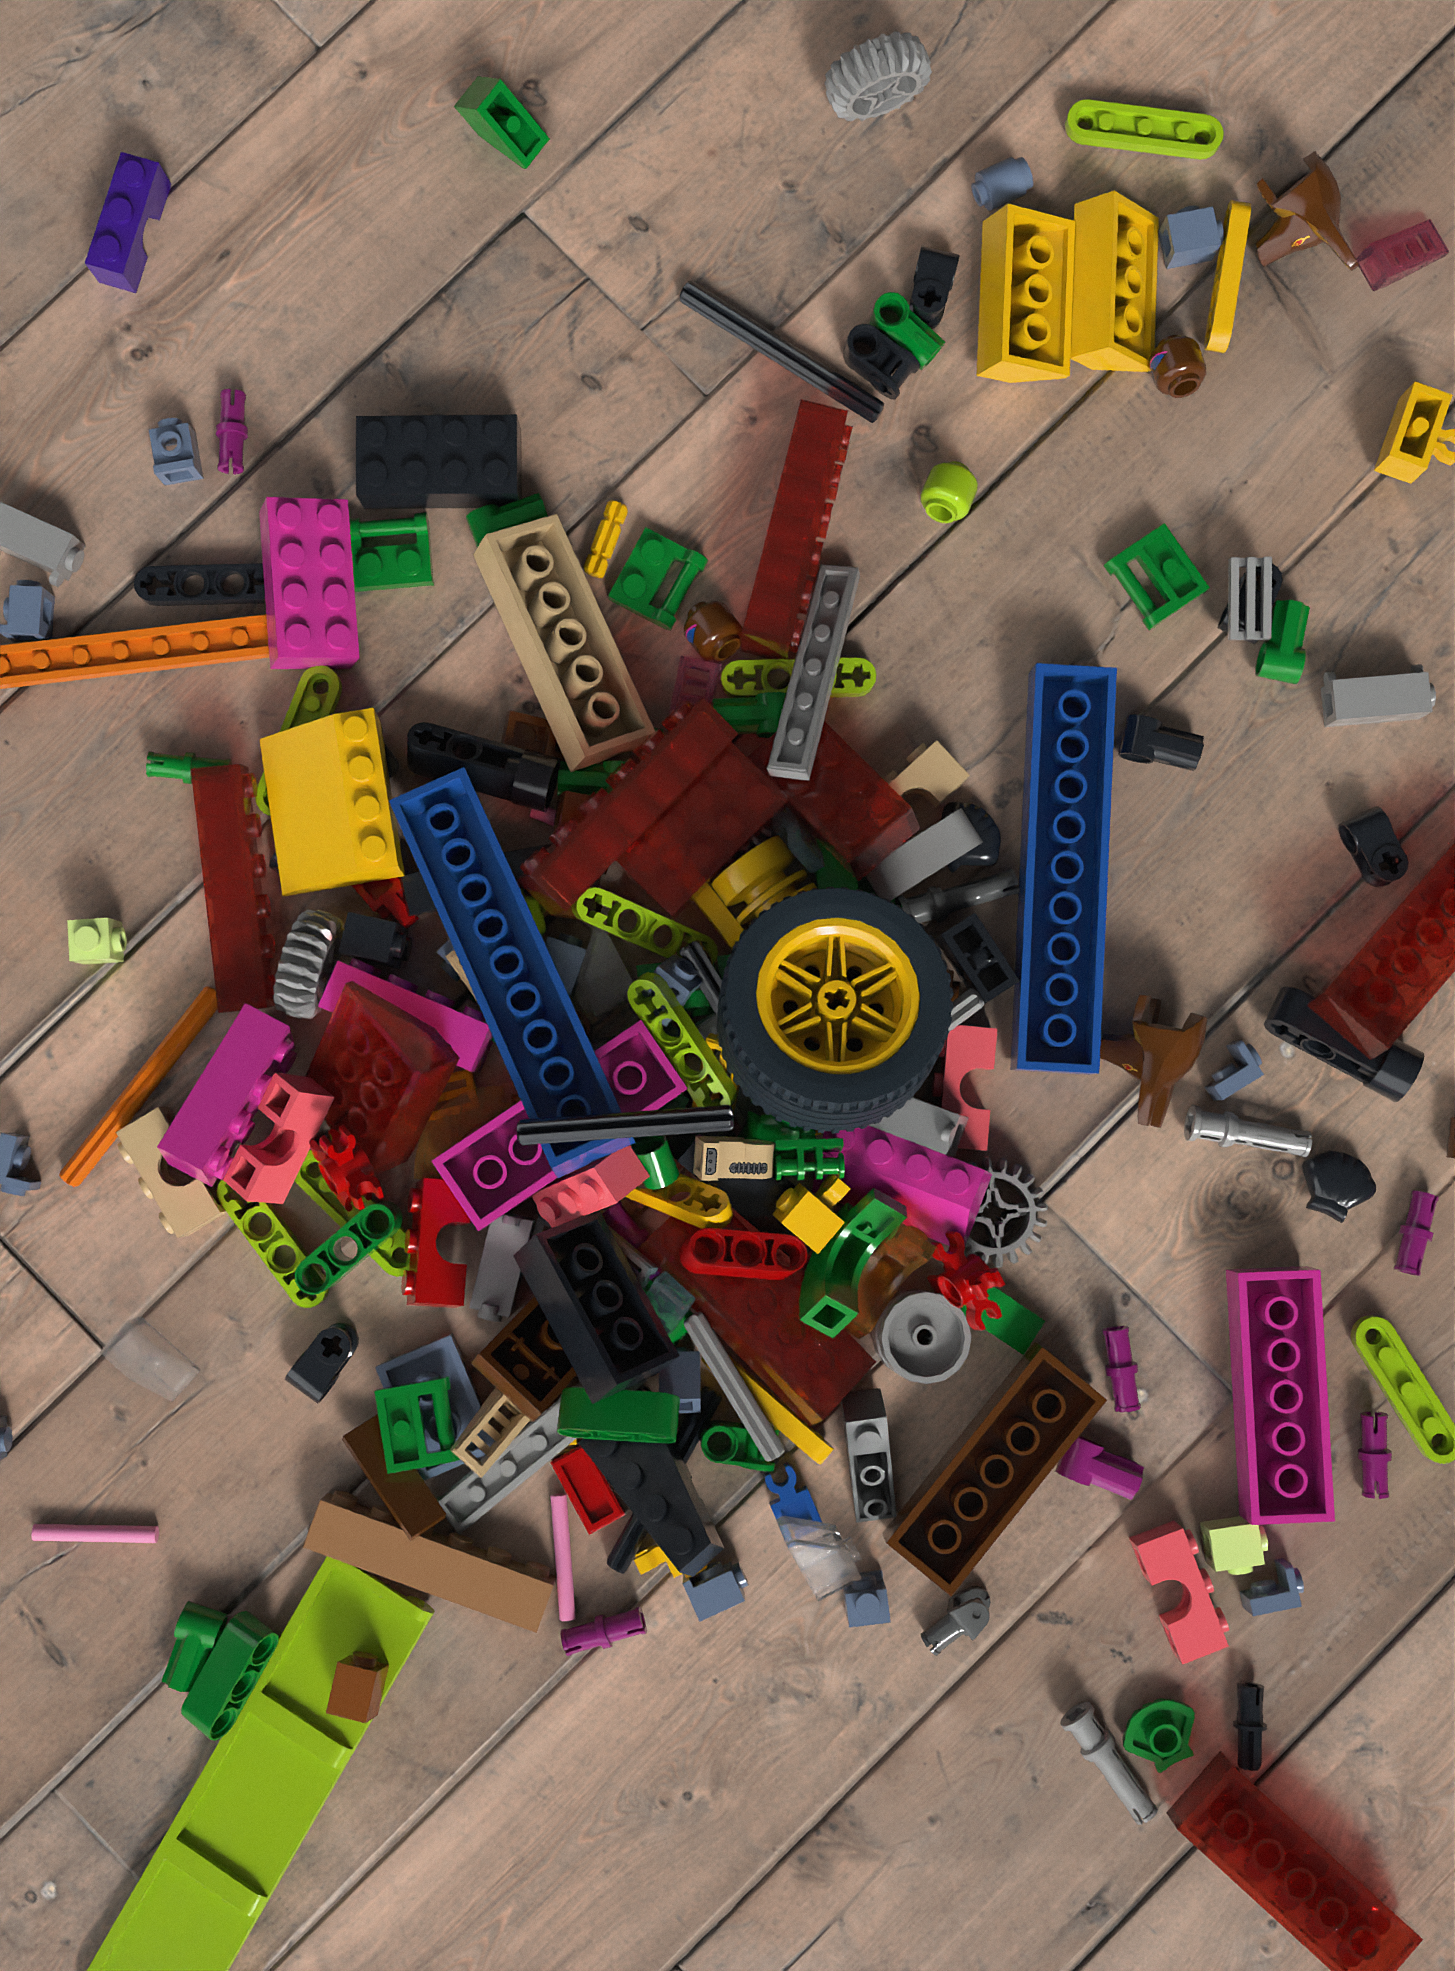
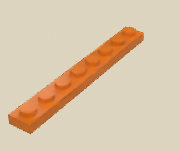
(133, 651)

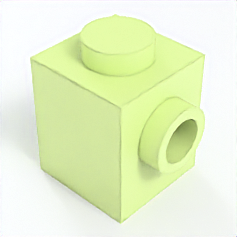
(96, 941)
(1233, 1545)

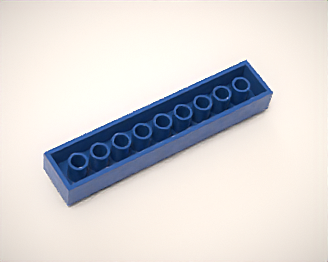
(1063, 869)
(506, 962)

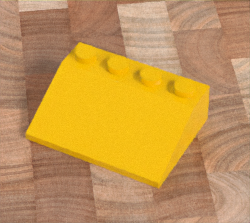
(331, 803)

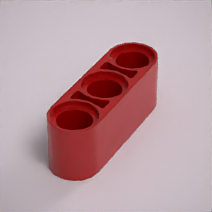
(760, 1245)

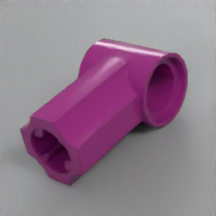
(1089, 1463)

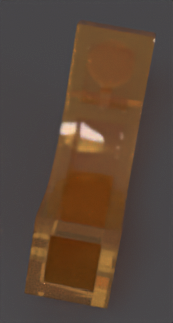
(454, 1122)
(885, 1272)

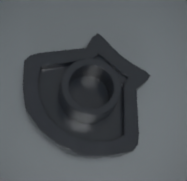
(988, 851)
(1337, 1183)

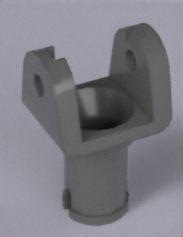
(964, 1617)

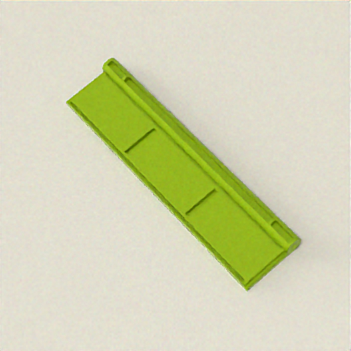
(262, 1782)

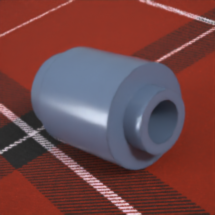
(1002, 183)

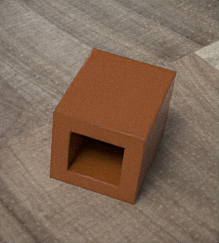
(357, 1687)

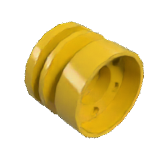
(760, 879)

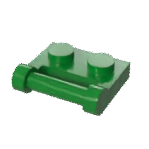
(395, 564)
(1167, 569)
(647, 571)
(404, 1428)

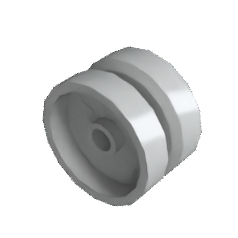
(944, 1344)

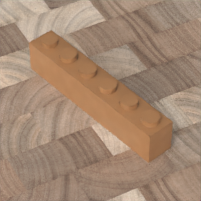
(431, 1562)

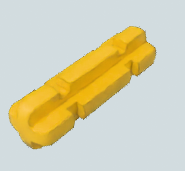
(605, 539)

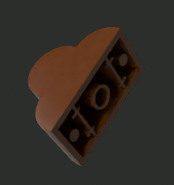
(527, 1362)

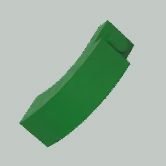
(832, 1277)

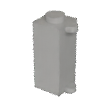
(40, 544)
(1377, 698)
(926, 1126)
(498, 1271)

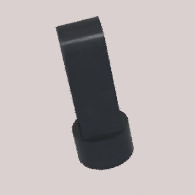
(493, 767)
(1297, 1024)

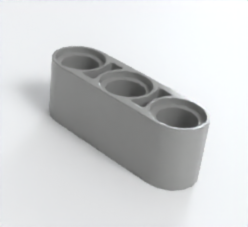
(924, 855)

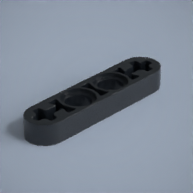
(213, 590)

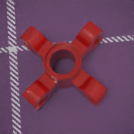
(346, 1168)
(966, 1281)

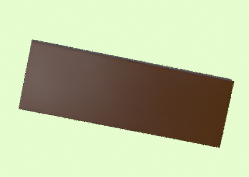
(402, 1491)

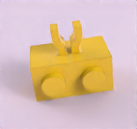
(1416, 434)

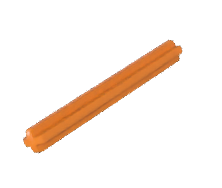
(140, 1087)

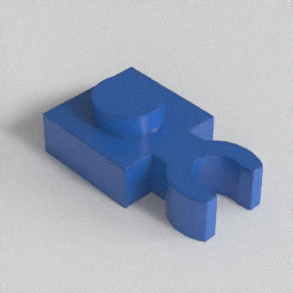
(791, 1502)

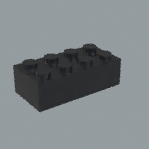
(438, 461)
(595, 1306)

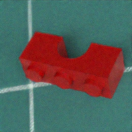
(430, 1277)

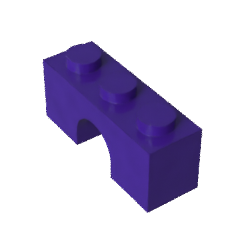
(134, 195)

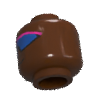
(1177, 366)
(713, 630)

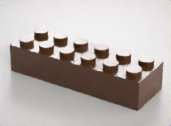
(993, 1468)

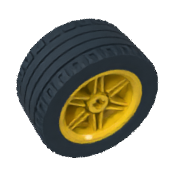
(833, 933)

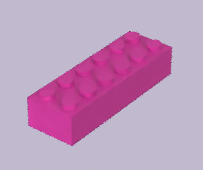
(496, 1172)
(1280, 1395)

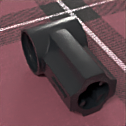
(1149, 741)

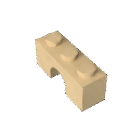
(930, 774)
(182, 1206)

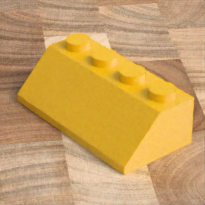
(1114, 284)
(1025, 296)

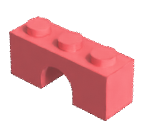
(965, 1050)
(270, 1167)
(590, 1187)
(1194, 1624)

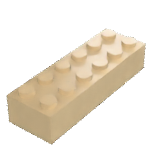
(563, 642)

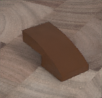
(530, 733)

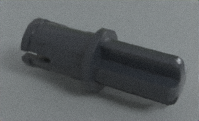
(1250, 1725)

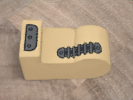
(732, 1158)

